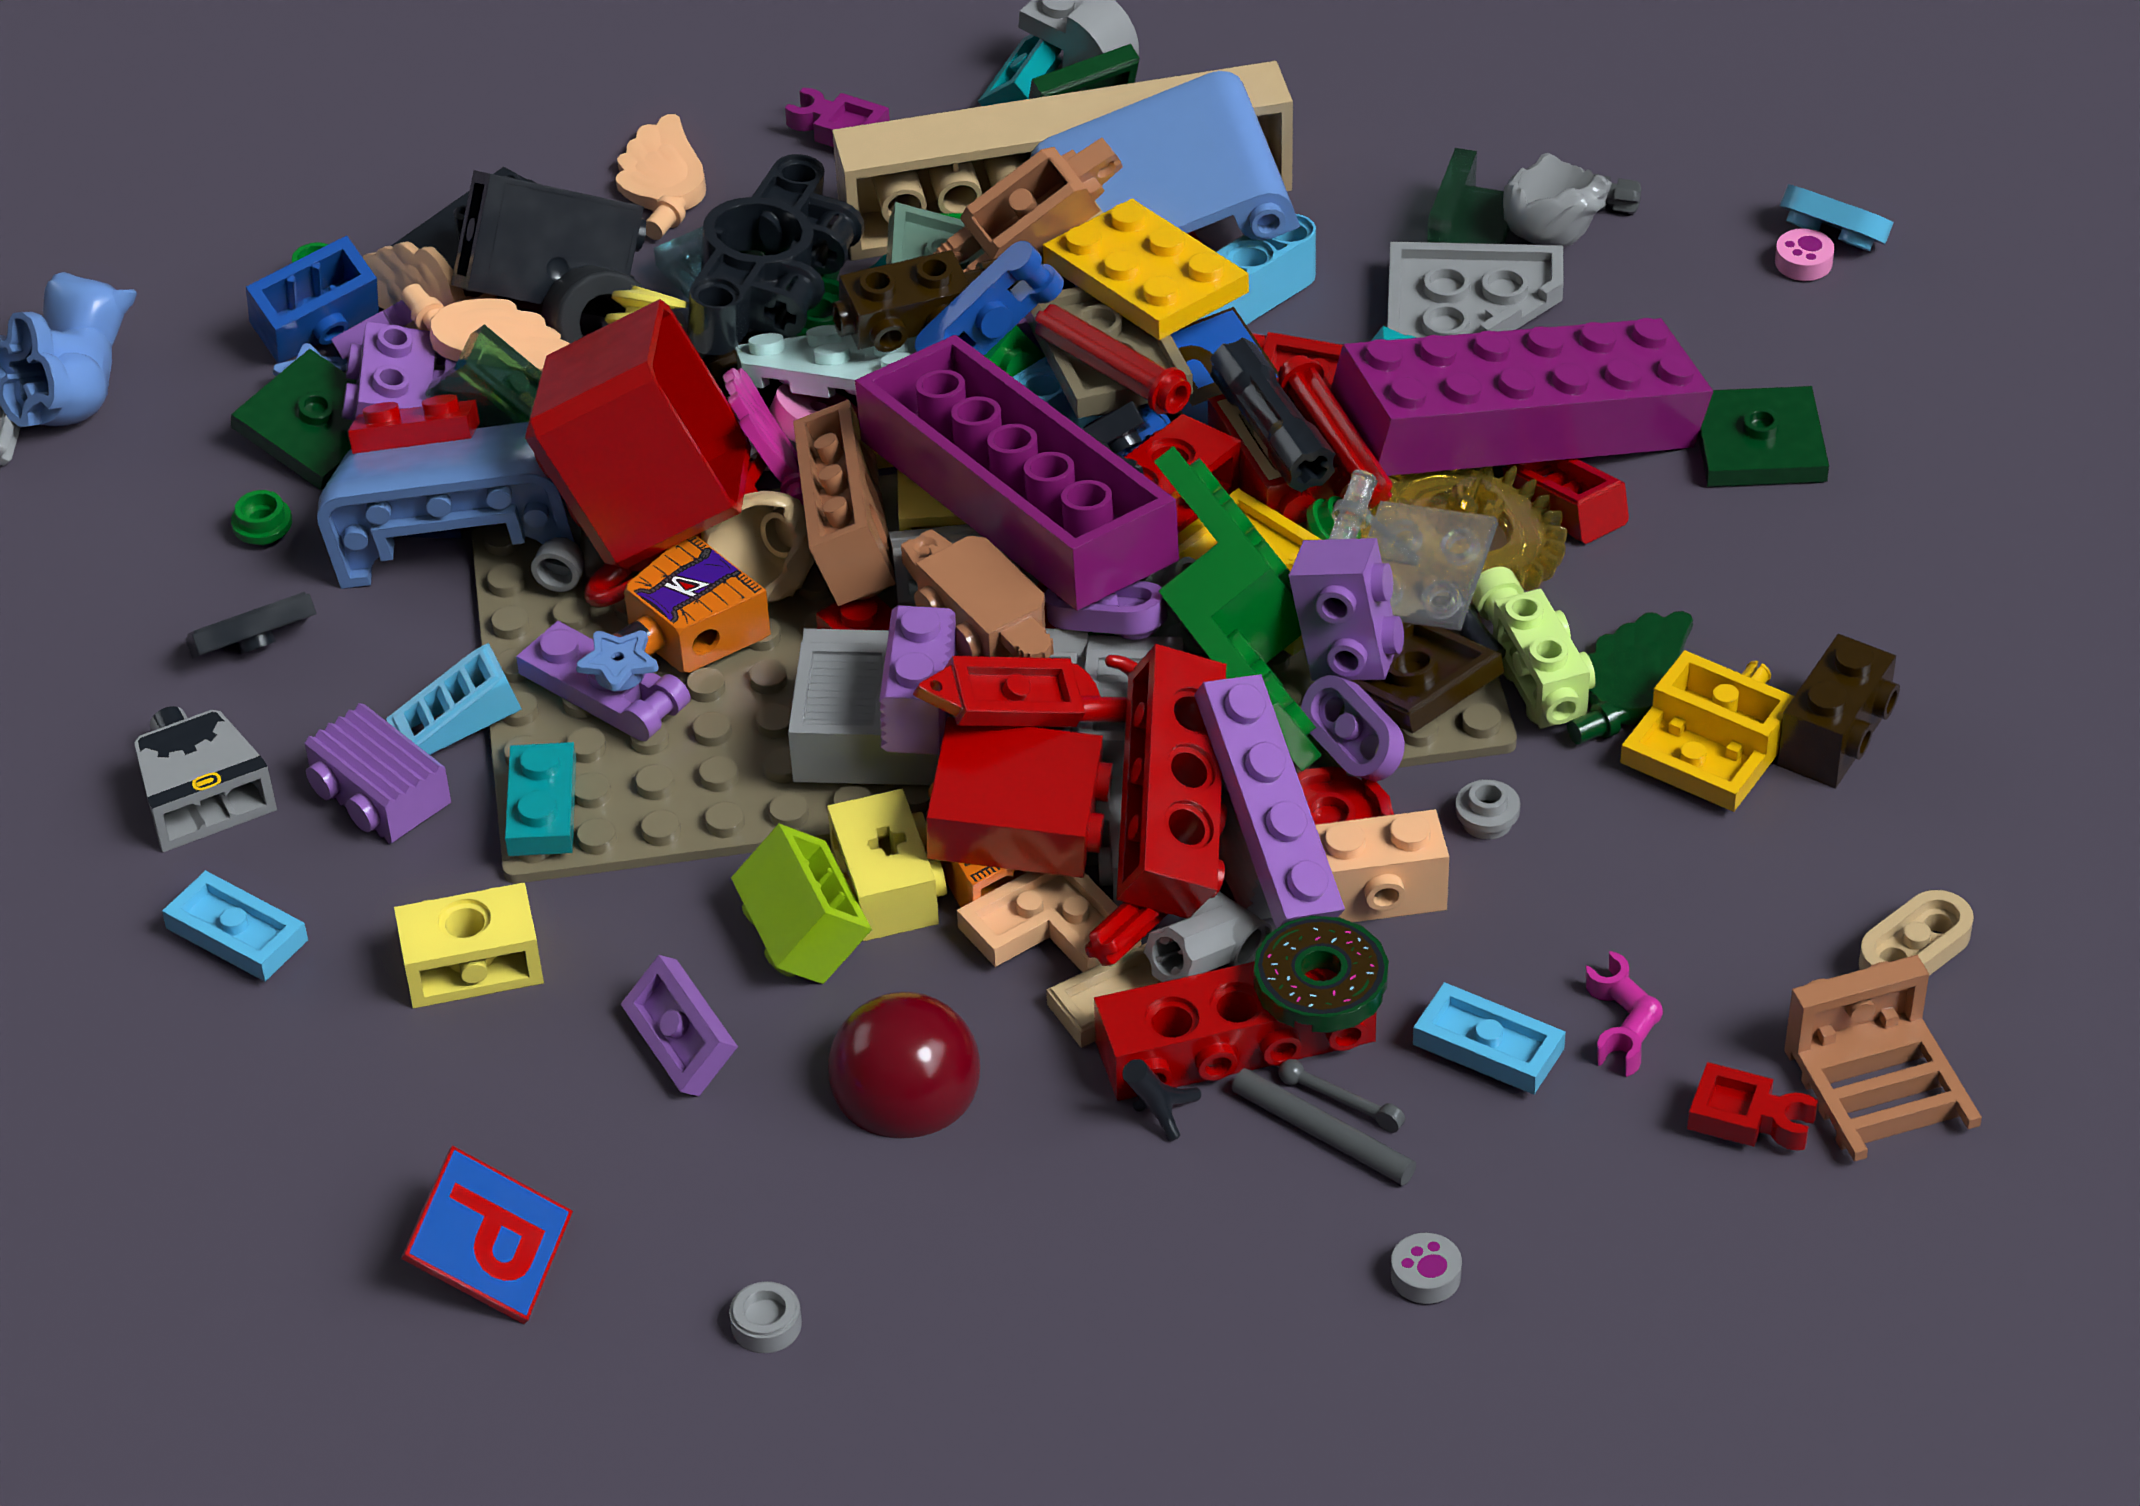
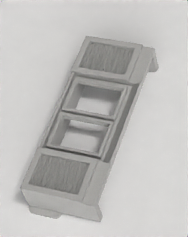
(838, 706)

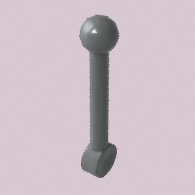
(1387, 1116)

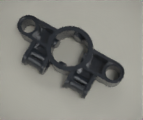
(756, 291)

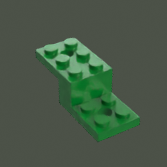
(1237, 596)

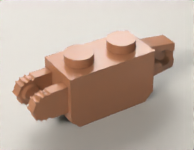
(1035, 202)
(992, 600)

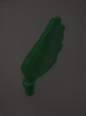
(1628, 670)

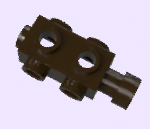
(899, 298)

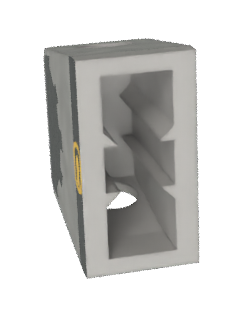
(200, 776)

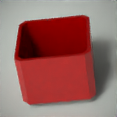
(638, 437)

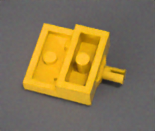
(1709, 729)

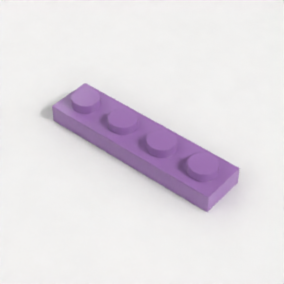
(1268, 799)

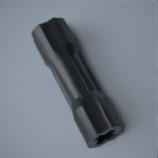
(1291, 441)

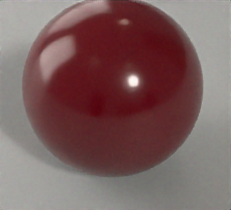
(904, 1065)

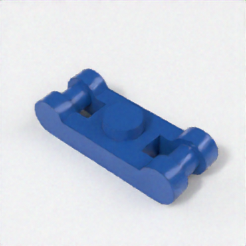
(988, 308)

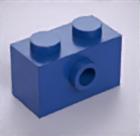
(312, 299)

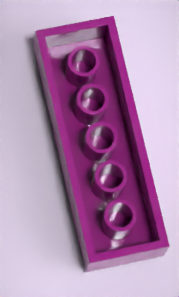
(1521, 395)
(1018, 471)

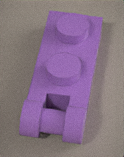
(636, 711)

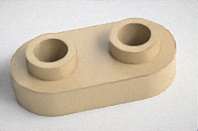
(1911, 927)

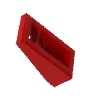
(1586, 496)

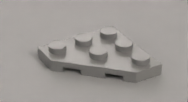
(1470, 286)

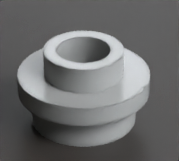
(1487, 808)

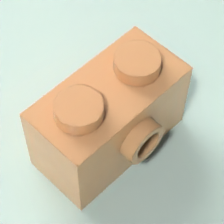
(1388, 864)

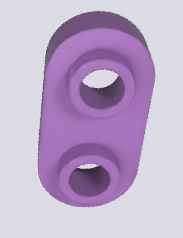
(1131, 612)
(1356, 732)

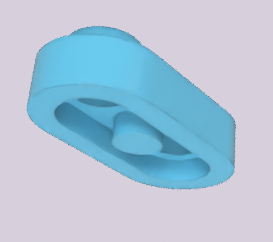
(1857, 225)

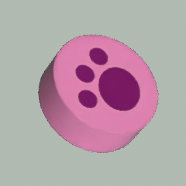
(1804, 254)

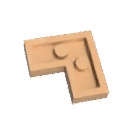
(1033, 910)

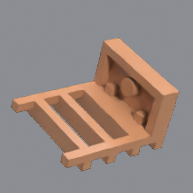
(1866, 1025)

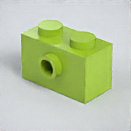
(800, 904)

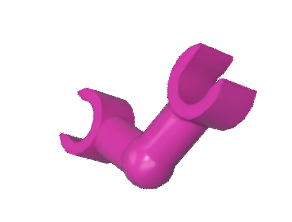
(1642, 1009)

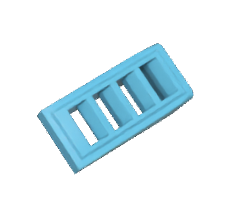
(469, 693)

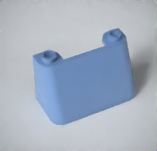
(1191, 158)
(435, 490)

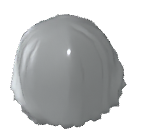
(1553, 201)

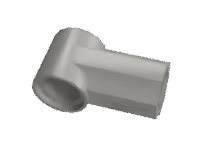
(1212, 937)

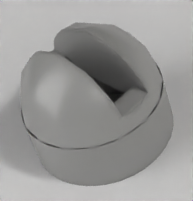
(558, 564)

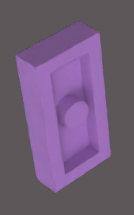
(679, 1025)

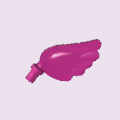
(764, 431)

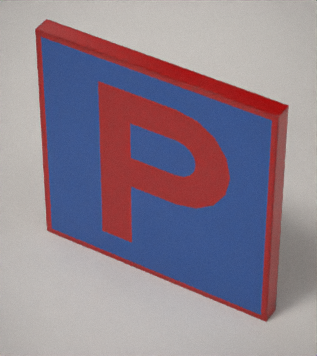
(487, 1235)

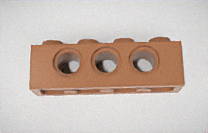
(843, 504)

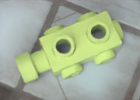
(1538, 648)

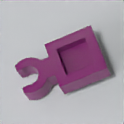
(825, 115)

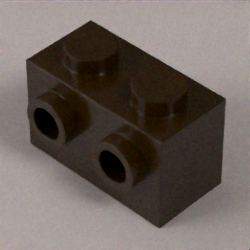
(1837, 710)

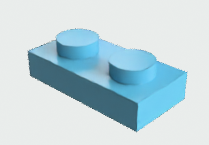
(235, 925)
(1489, 1038)

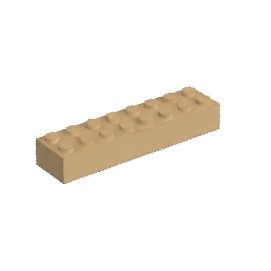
(958, 155)

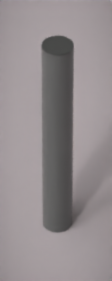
(1324, 1126)

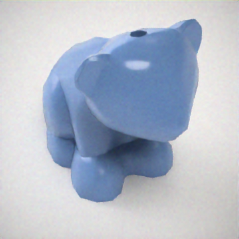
(61, 362)

